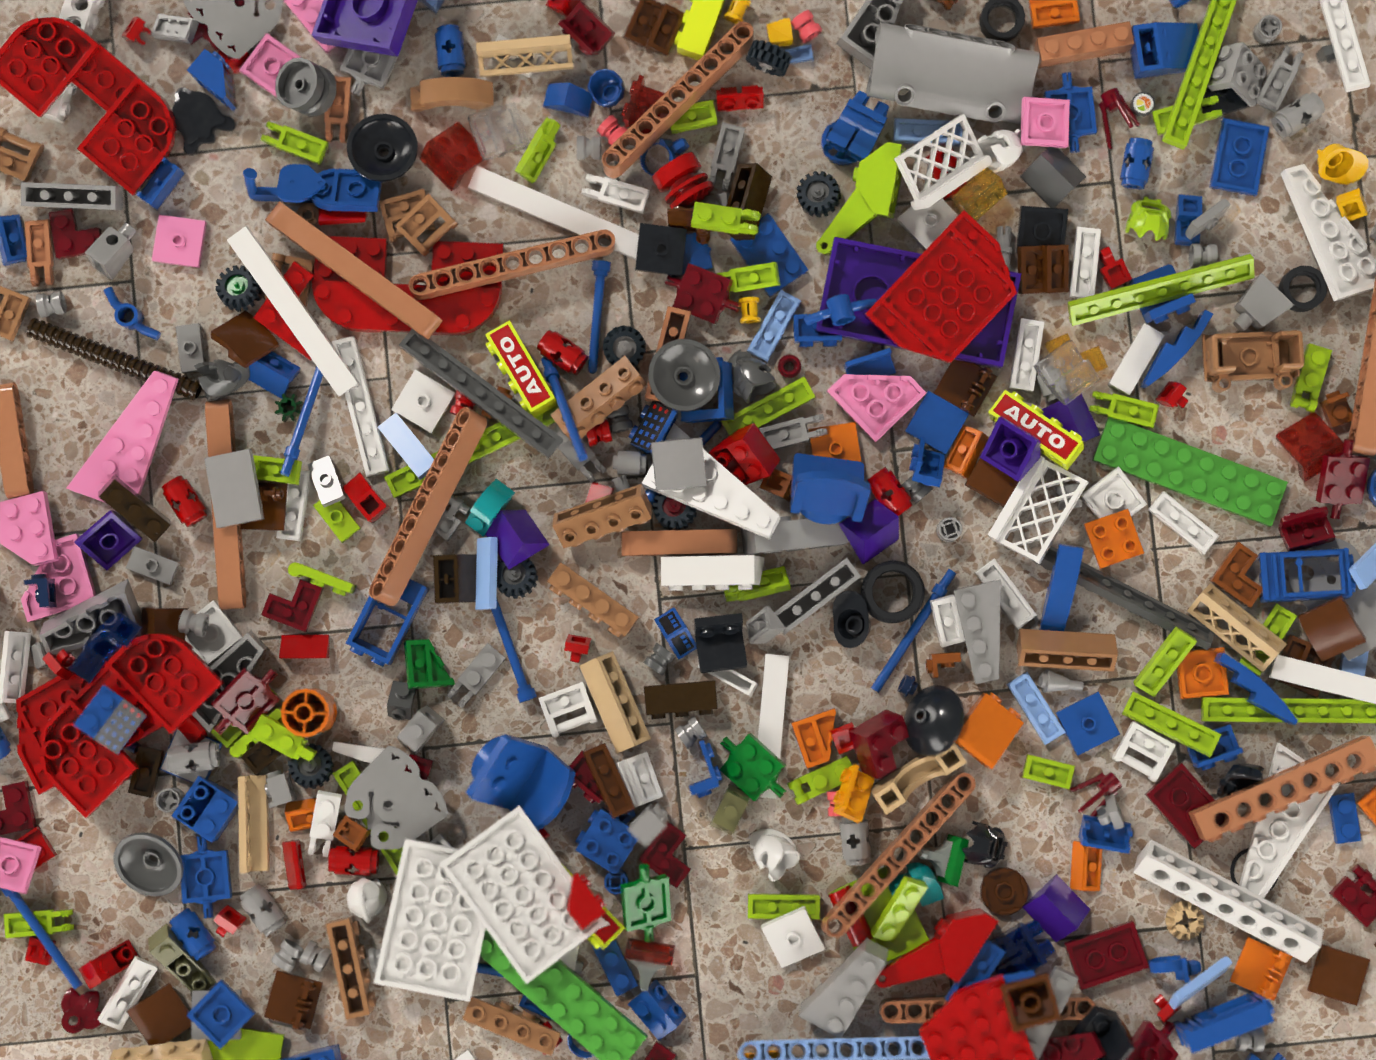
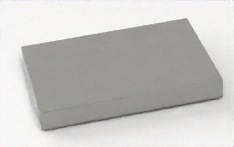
(234, 488)

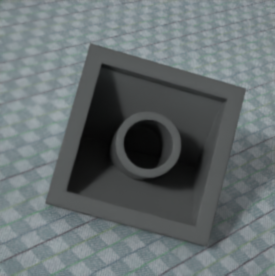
(1052, 176)

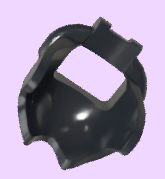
(1239, 777)
(984, 845)

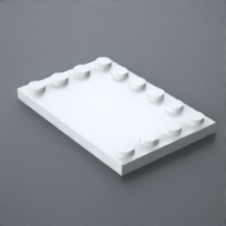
(518, 893)
(430, 929)

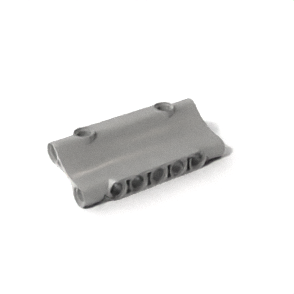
(951, 72)

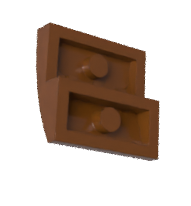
(654, 26)
(1043, 268)
(245, 339)
(991, 483)
(1331, 628)
(1304, 651)
(1338, 975)
(160, 1016)

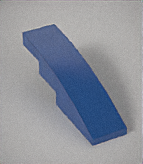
(1170, 354)
(1061, 588)
(1261, 694)

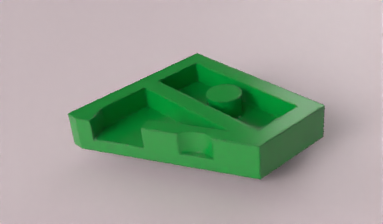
(424, 667)

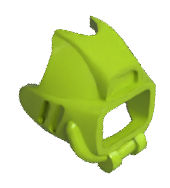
(1144, 219)

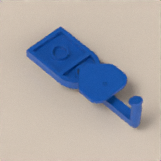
(327, 190)

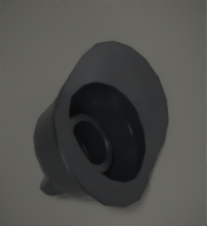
(850, 619)

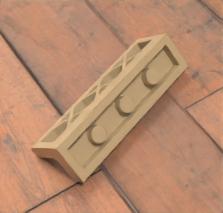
(527, 47)
(1256, 633)
(253, 823)

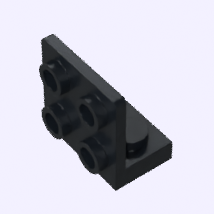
(720, 643)
(1109, 1032)

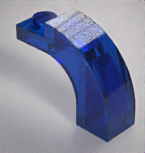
(108, 638)

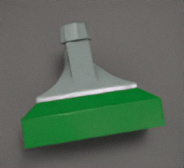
(947, 859)

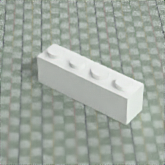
(711, 571)

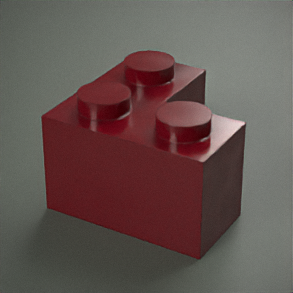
(874, 742)

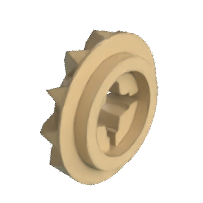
(1175, 914)

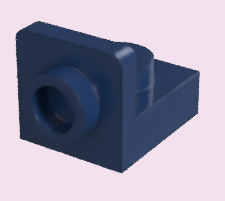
(46, 591)

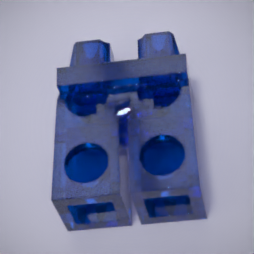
(1021, 948)

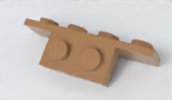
(512, 1024)

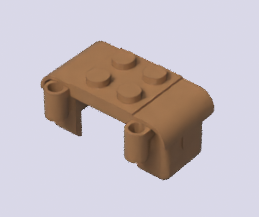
(1252, 357)

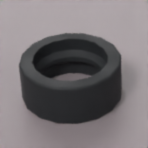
(991, 33)
(1316, 276)

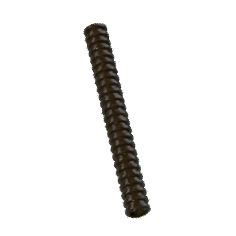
(107, 356)

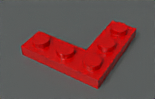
(268, 316)

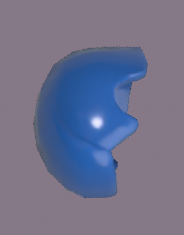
(606, 88)

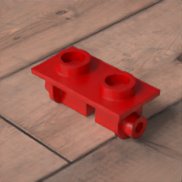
(750, 98)

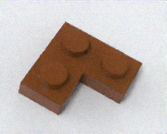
(1232, 577)

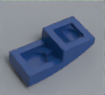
(1187, 210)

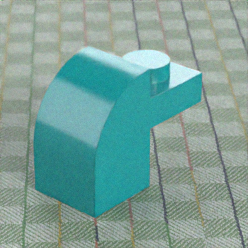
(488, 505)
(924, 873)

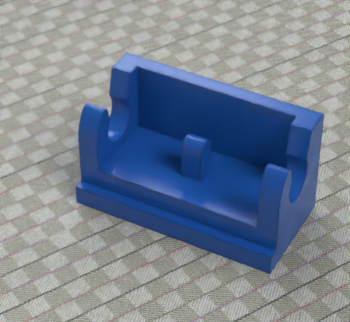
(161, 184)
(1105, 836)

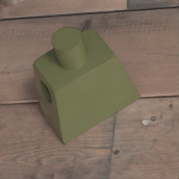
(730, 810)

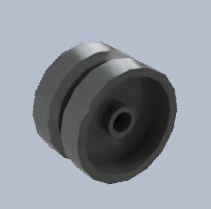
(305, 87)

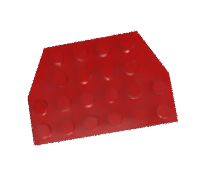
(946, 293)
(39, 706)
(975, 1026)

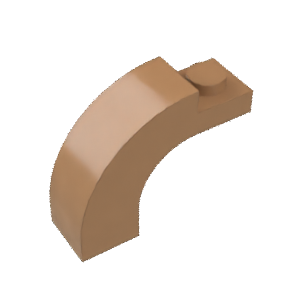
(452, 92)

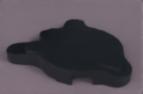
(198, 118)

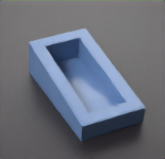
(801, 54)

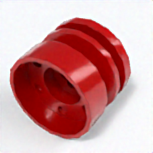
(681, 179)

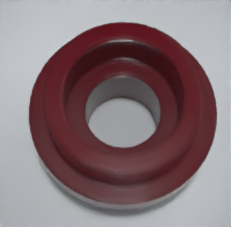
(789, 359)

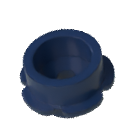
(907, 685)

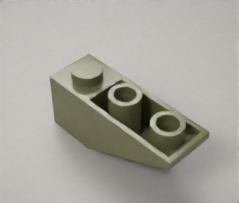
(174, 957)

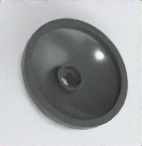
(694, 361)
(148, 864)

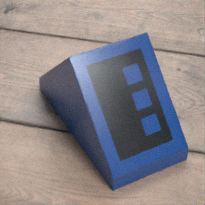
(676, 633)

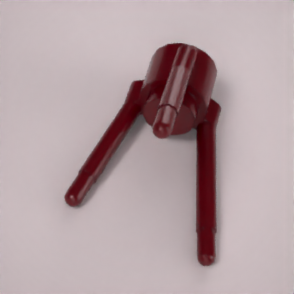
(1114, 101)
(1107, 786)

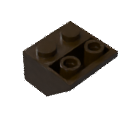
(455, 578)

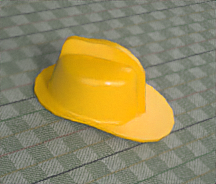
(1341, 164)

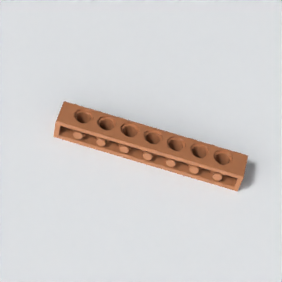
(1204, 816)

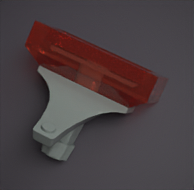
(648, 958)

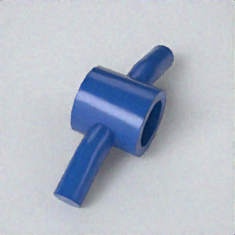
(840, 310)
(137, 321)

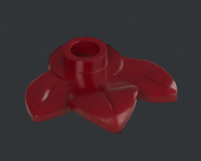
(82, 1007)

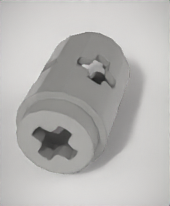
(1298, 115)
(205, 754)
(855, 853)
(268, 920)

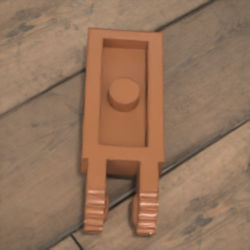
(340, 110)
(39, 250)

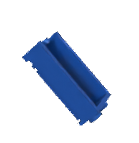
(1273, 575)
(414, 595)
(1224, 1021)

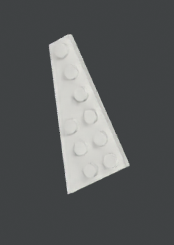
(1334, 241)
(722, 497)
(1282, 832)

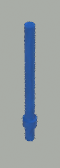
(552, 376)
(292, 451)
(938, 591)
(43, 937)

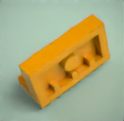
(853, 794)

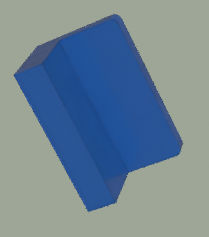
(873, 364)
(273, 373)

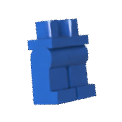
(863, 121)

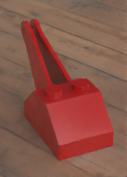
(948, 952)

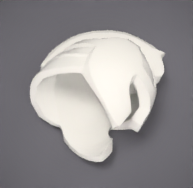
(1003, 148)
(773, 851)
(366, 898)

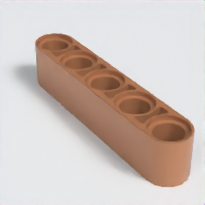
(13, 445)
(679, 542)

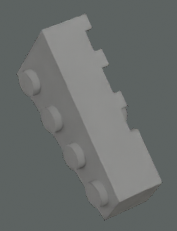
(860, 34)
(794, 536)
(980, 622)
(76, 625)
(241, 655)
(842, 994)

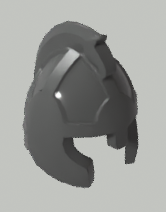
(750, 376)
(221, 378)

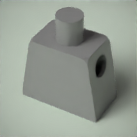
(111, 250)
(1260, 304)
(420, 729)

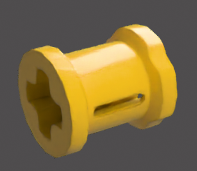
(736, 11)
(749, 310)

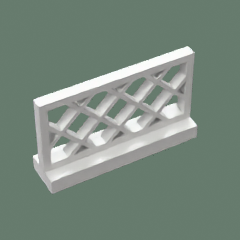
(947, 181)
(1018, 503)

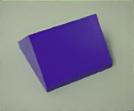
(1074, 417)
(1011, 449)
(874, 533)
(516, 536)
(109, 539)
(1057, 909)

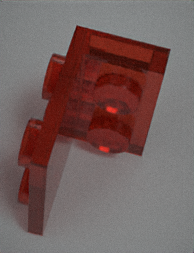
(640, 101)
(451, 155)
(1308, 443)

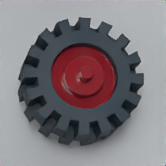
(672, 513)

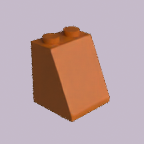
(988, 729)

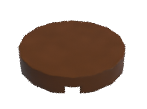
(1004, 891)

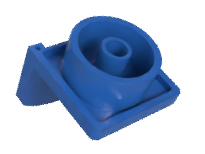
(828, 489)
(521, 774)

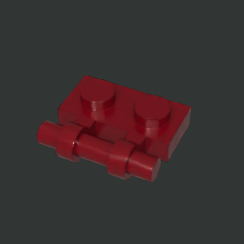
(1355, 899)

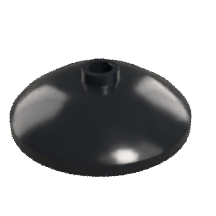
(377, 135)
(934, 720)

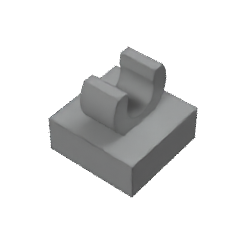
(1110, 813)

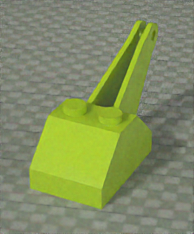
(875, 195)

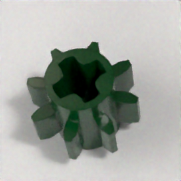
(289, 401)

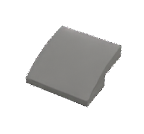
(678, 464)

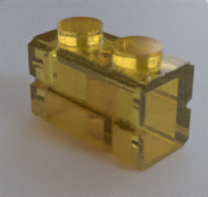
(980, 194)

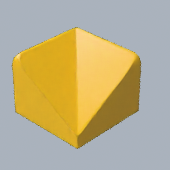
(780, 32)
(1352, 205)

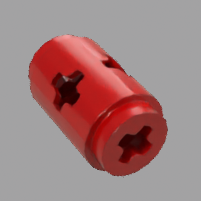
(572, 356)
(884, 481)
(178, 491)
(341, 861)

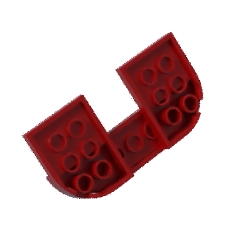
(138, 123)
(459, 311)
(152, 670)

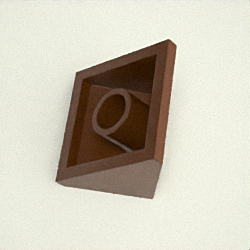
(161, 621)
(1033, 1002)

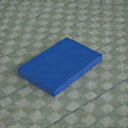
(1239, 157)

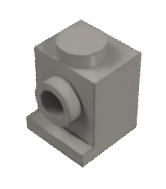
(279, 788)

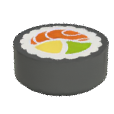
(1142, 104)

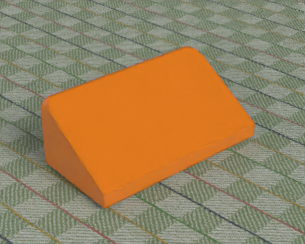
(965, 451)
(300, 814)
(1085, 867)

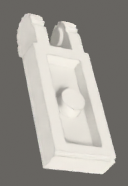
(617, 193)
(324, 820)

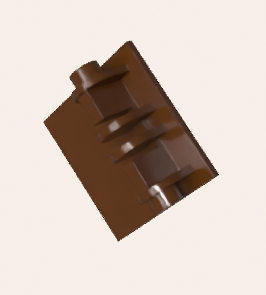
(681, 218)
(965, 385)
(274, 507)
(293, 1000)

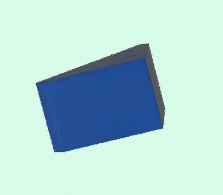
(568, 99)

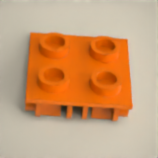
(1113, 538)
(1261, 968)

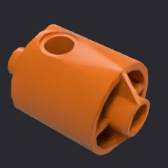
(309, 712)

